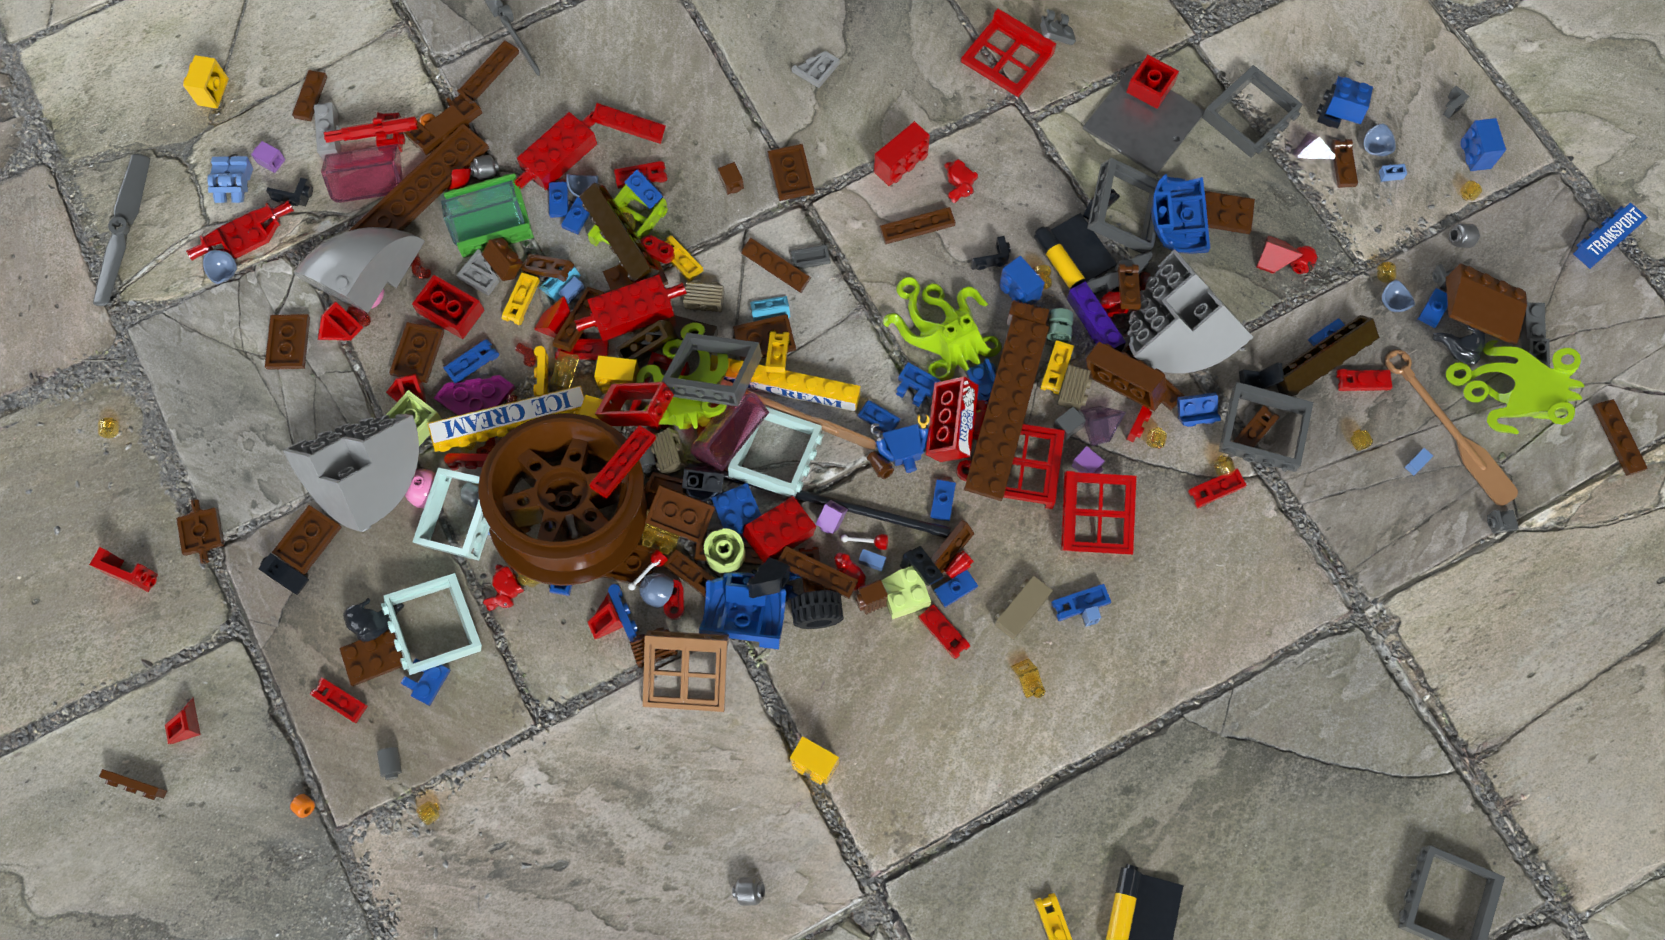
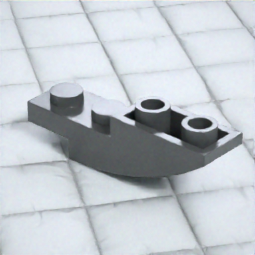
(1110, 281)
(1534, 333)

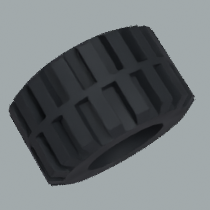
(817, 609)

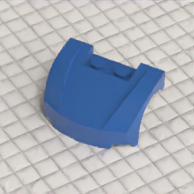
(1181, 215)
(743, 618)

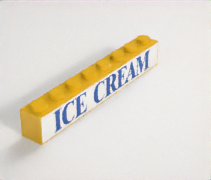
(797, 386)
(501, 419)

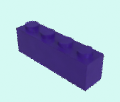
(1094, 317)

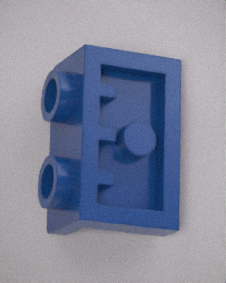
(644, 188)
(983, 376)
(1198, 409)

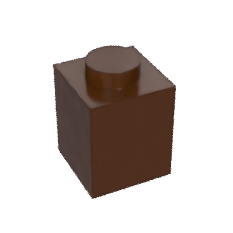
(731, 178)

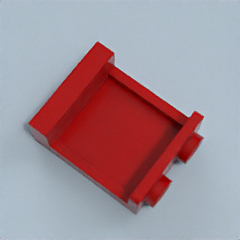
(110, 565)

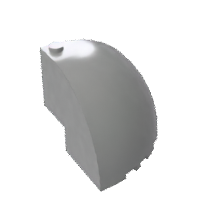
(360, 264)
(1183, 322)
(359, 468)

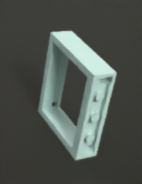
(770, 483)
(478, 529)
(451, 582)

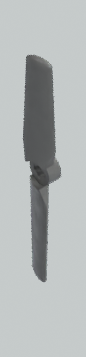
(506, 16)
(125, 213)

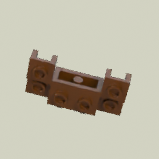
(461, 111)

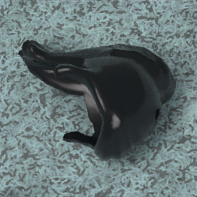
(1466, 348)
(366, 622)

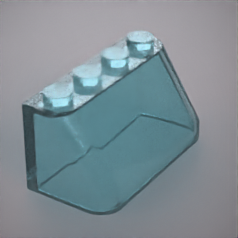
(482, 212)

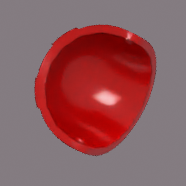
(459, 178)

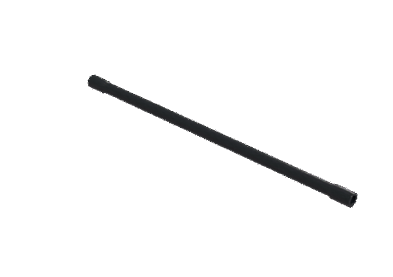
(932, 528)

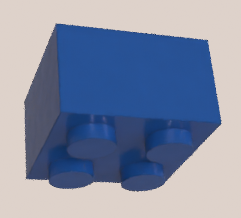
(1350, 100)
(1483, 144)
(1021, 282)
(736, 508)

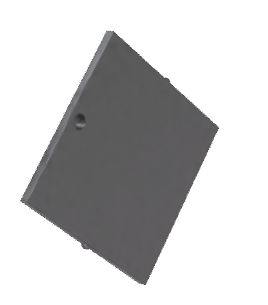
(1140, 130)

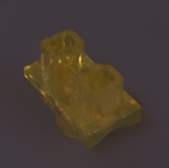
(564, 370)
(666, 540)

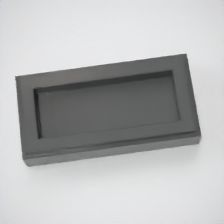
(811, 257)

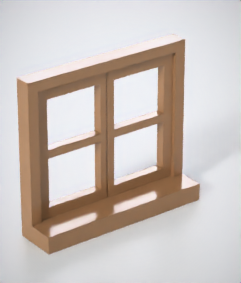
(685, 642)

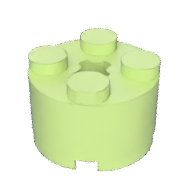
(722, 540)

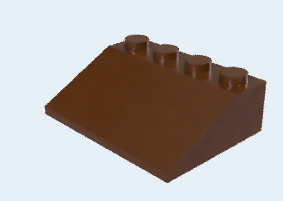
(1486, 303)

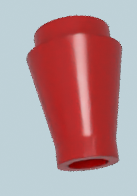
(959, 564)

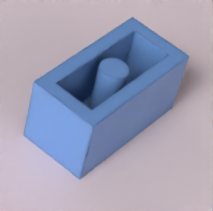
(1393, 172)
(571, 289)
(1418, 461)
(872, 560)
(1091, 616)

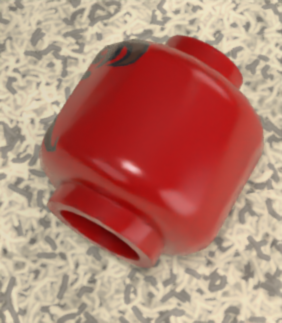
(1306, 262)

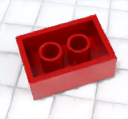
(901, 154)
(448, 307)
(778, 528)

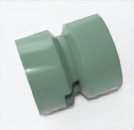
(1060, 325)

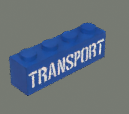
(1610, 235)

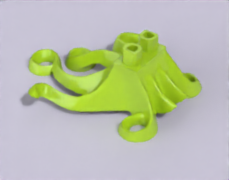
(954, 339)
(1537, 391)
(683, 411)

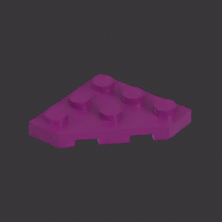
(474, 394)

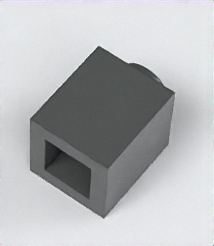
(1071, 422)

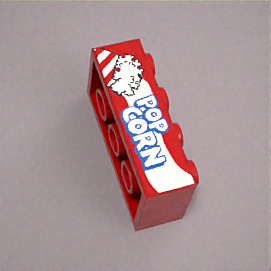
(952, 419)

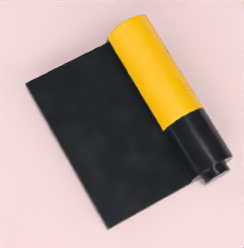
(1074, 251)
(1144, 907)

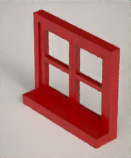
(1022, 35)
(1052, 466)
(1070, 512)

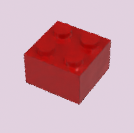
(1152, 81)

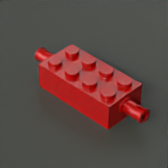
(556, 151)
(630, 307)

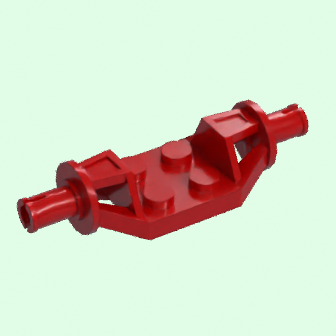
(243, 233)

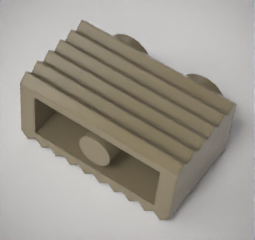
(704, 296)
(1074, 387)
(669, 452)

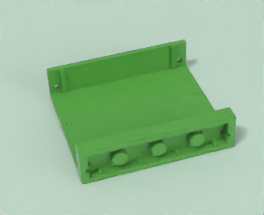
(511, 235)

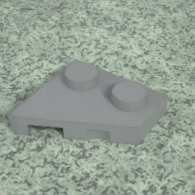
(817, 68)
(479, 274)

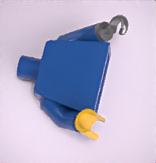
(903, 444)

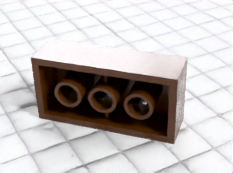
(1127, 376)

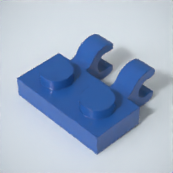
(918, 380)
(429, 683)

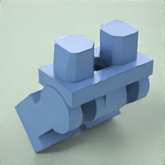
(229, 177)

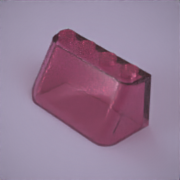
(362, 173)
(729, 432)

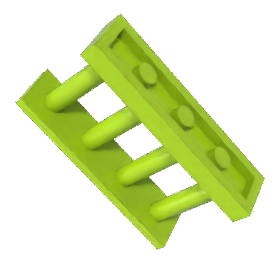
(622, 200)

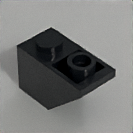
(703, 478)
(769, 578)

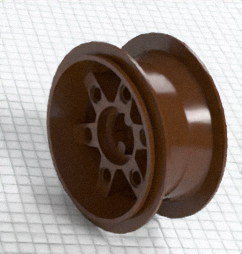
(526, 456)

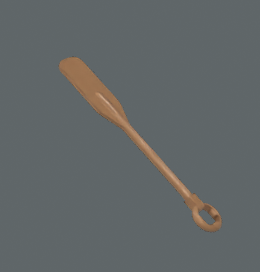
(827, 426)
(1473, 456)

